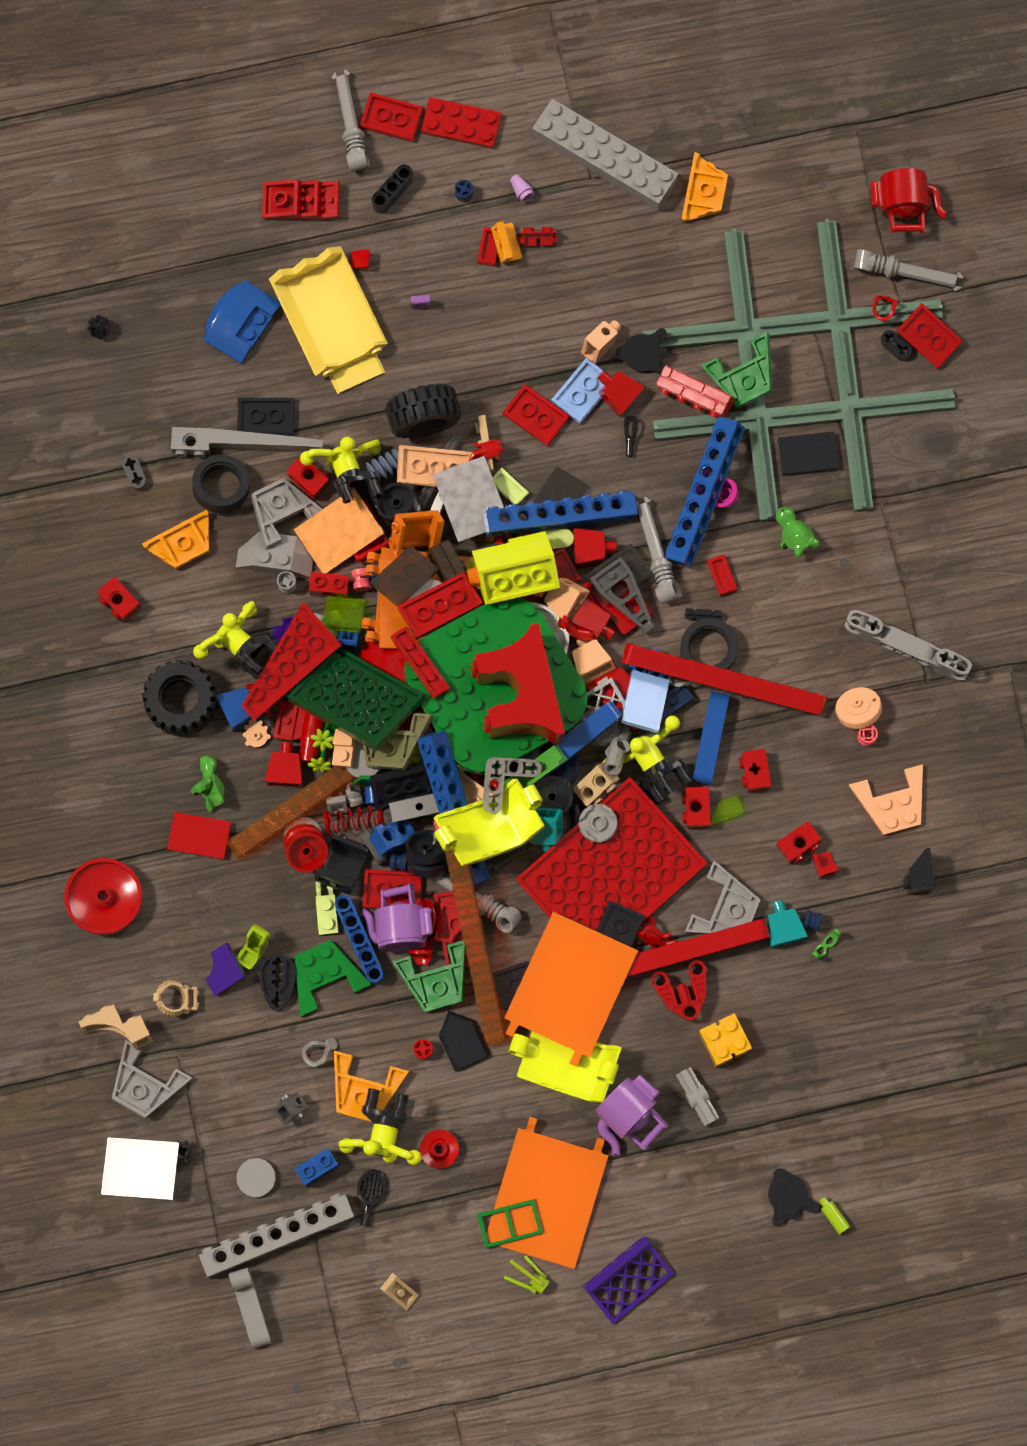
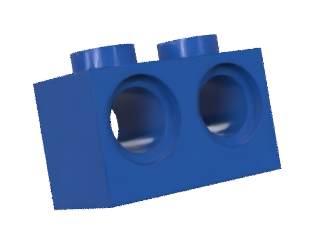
(391, 837)
(316, 1167)

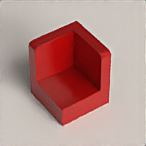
(824, 864)

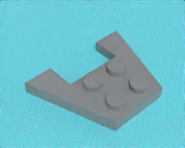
(277, 504)
(735, 906)
(141, 1091)

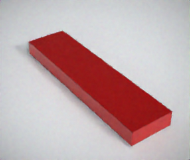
(420, 662)

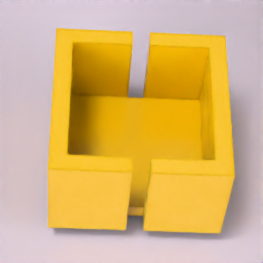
(725, 1040)

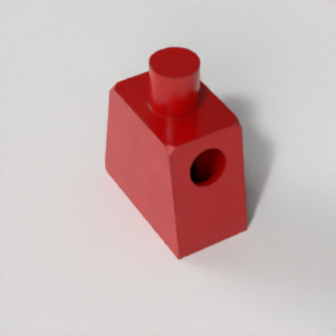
(618, 390)
(590, 547)
(284, 768)

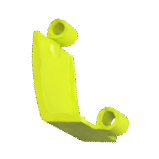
(482, 835)
(549, 1066)

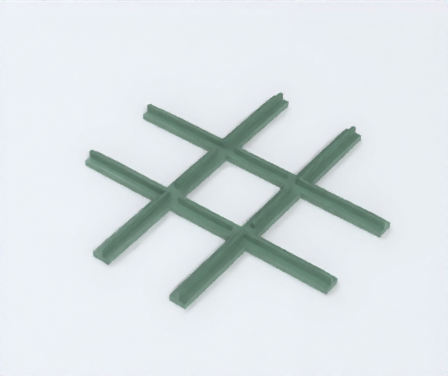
(849, 408)

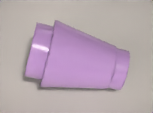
(522, 189)

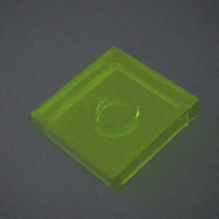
(343, 614)

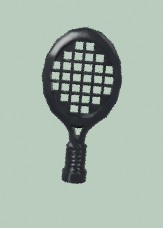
(366, 1214)

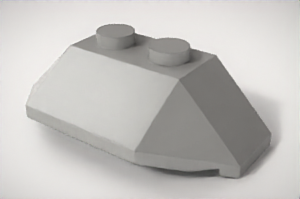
(284, 556)

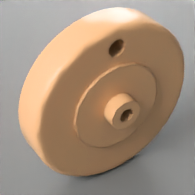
(858, 708)

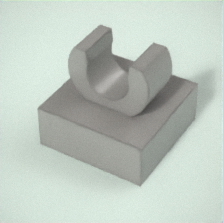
(336, 803)

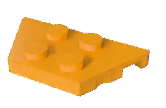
(704, 190)
(183, 542)

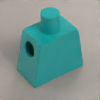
(552, 828)
(784, 926)

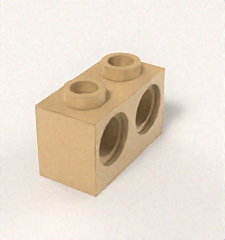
(595, 782)

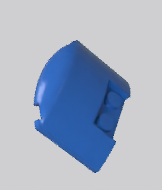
(240, 320)

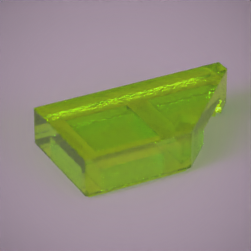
(727, 810)

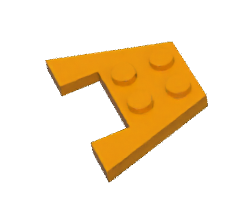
(352, 1091)

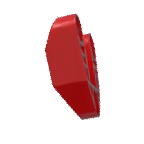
(667, 995)

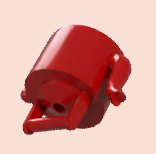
(906, 195)

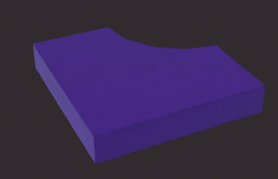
(225, 970)

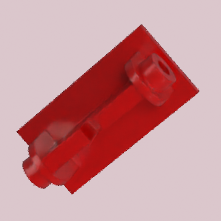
(545, 235)

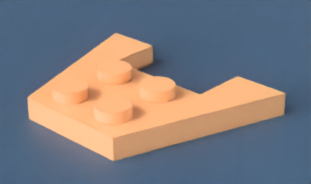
(897, 809)

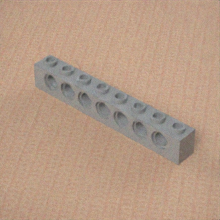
(269, 1245)

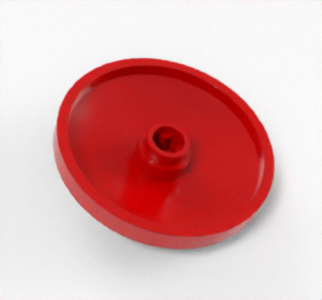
(103, 896)

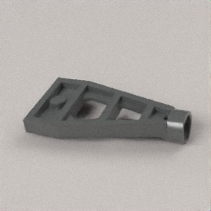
(610, 576)

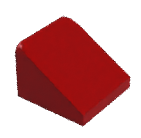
(360, 260)

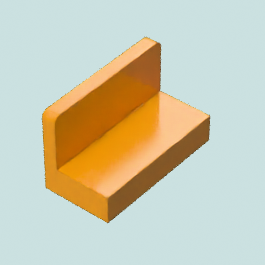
(506, 242)

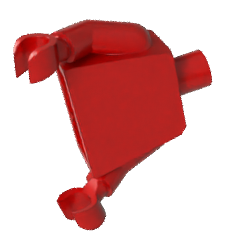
(589, 620)

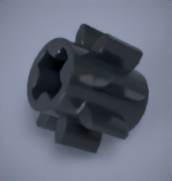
(99, 326)
(187, 1154)

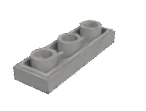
(407, 809)

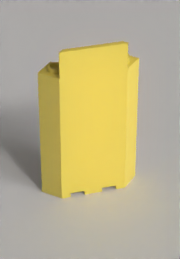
(331, 318)

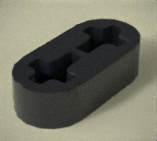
(899, 342)

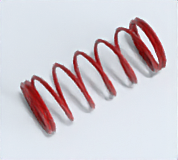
(326, 820)

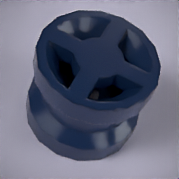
(463, 186)
(398, 861)
(812, 920)

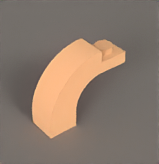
(343, 750)

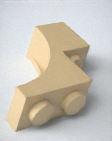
(110, 1020)

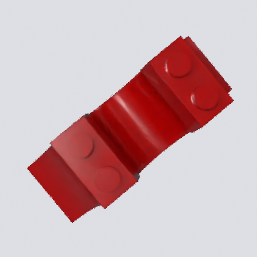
(528, 672)

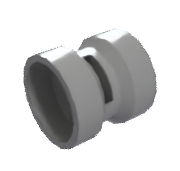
(284, 584)

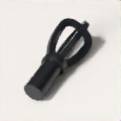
(630, 441)

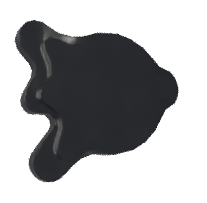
(644, 352)
(788, 1197)

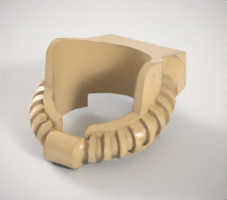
(188, 994)

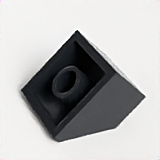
(920, 875)

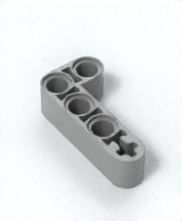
(250, 1307)

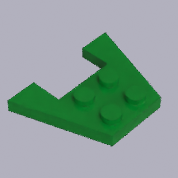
(748, 380)
(321, 967)
(437, 986)

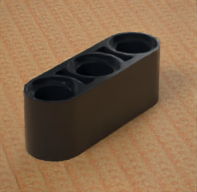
(396, 181)

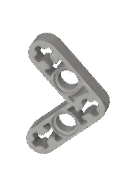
(503, 771)

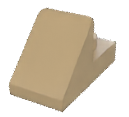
(399, 1291)

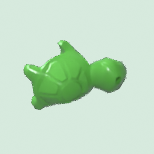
(795, 532)
(210, 786)

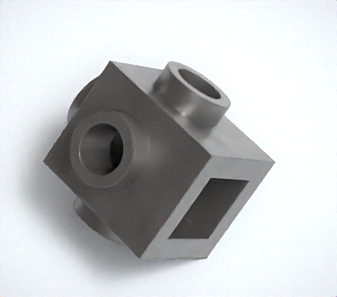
(290, 1108)

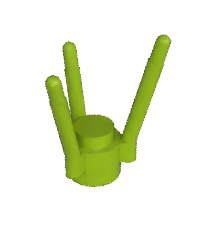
(538, 1282)

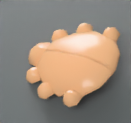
(256, 733)

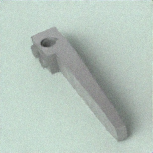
(228, 439)

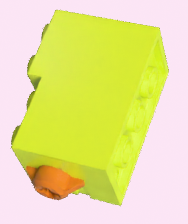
(515, 569)

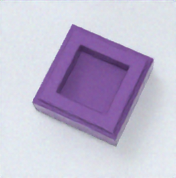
(420, 301)

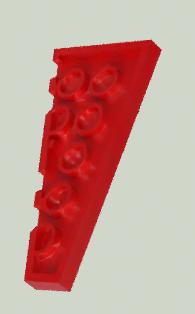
(296, 655)

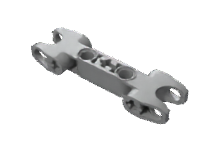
(907, 645)

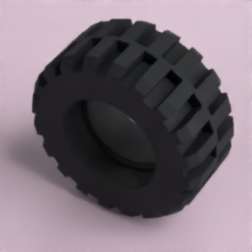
(423, 411)
(172, 674)

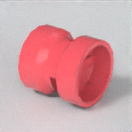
(361, 582)
(867, 736)

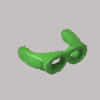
(834, 935)

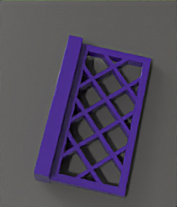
(615, 1267)

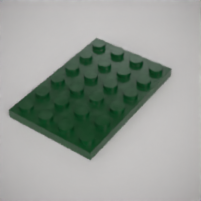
(356, 698)

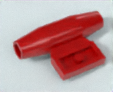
(296, 724)

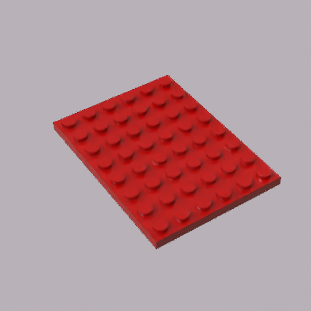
(633, 868)

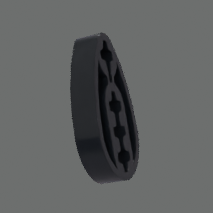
(288, 978)

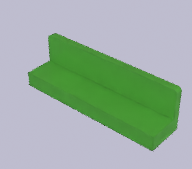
(549, 761)

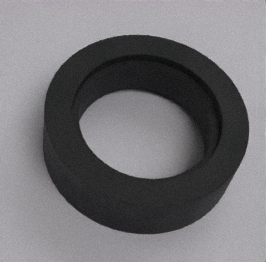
(220, 462)
(715, 625)

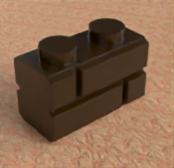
(446, 560)

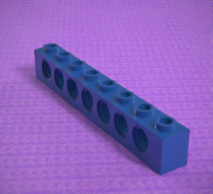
(707, 501)
(496, 527)
(446, 783)

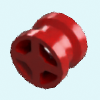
(421, 1046)

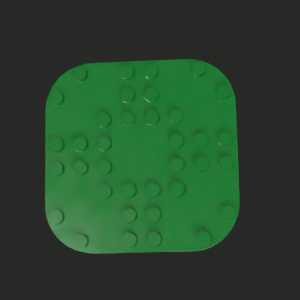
(466, 703)

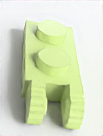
(326, 912)

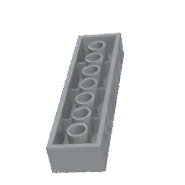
(605, 154)

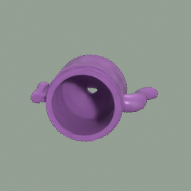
(399, 925)
(629, 1111)

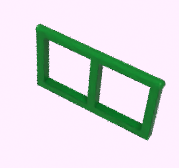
(506, 1209)

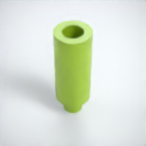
(834, 1216)

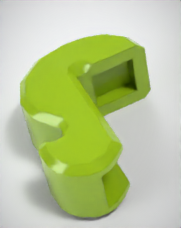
(254, 948)

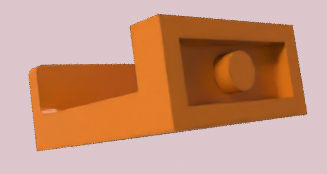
(416, 530)

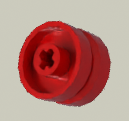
(305, 848)

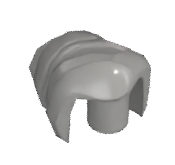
(353, 795)

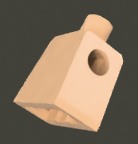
(600, 341)
(566, 599)
(591, 660)

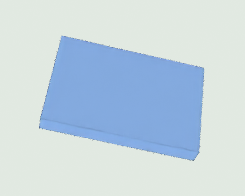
(580, 392)
(645, 701)

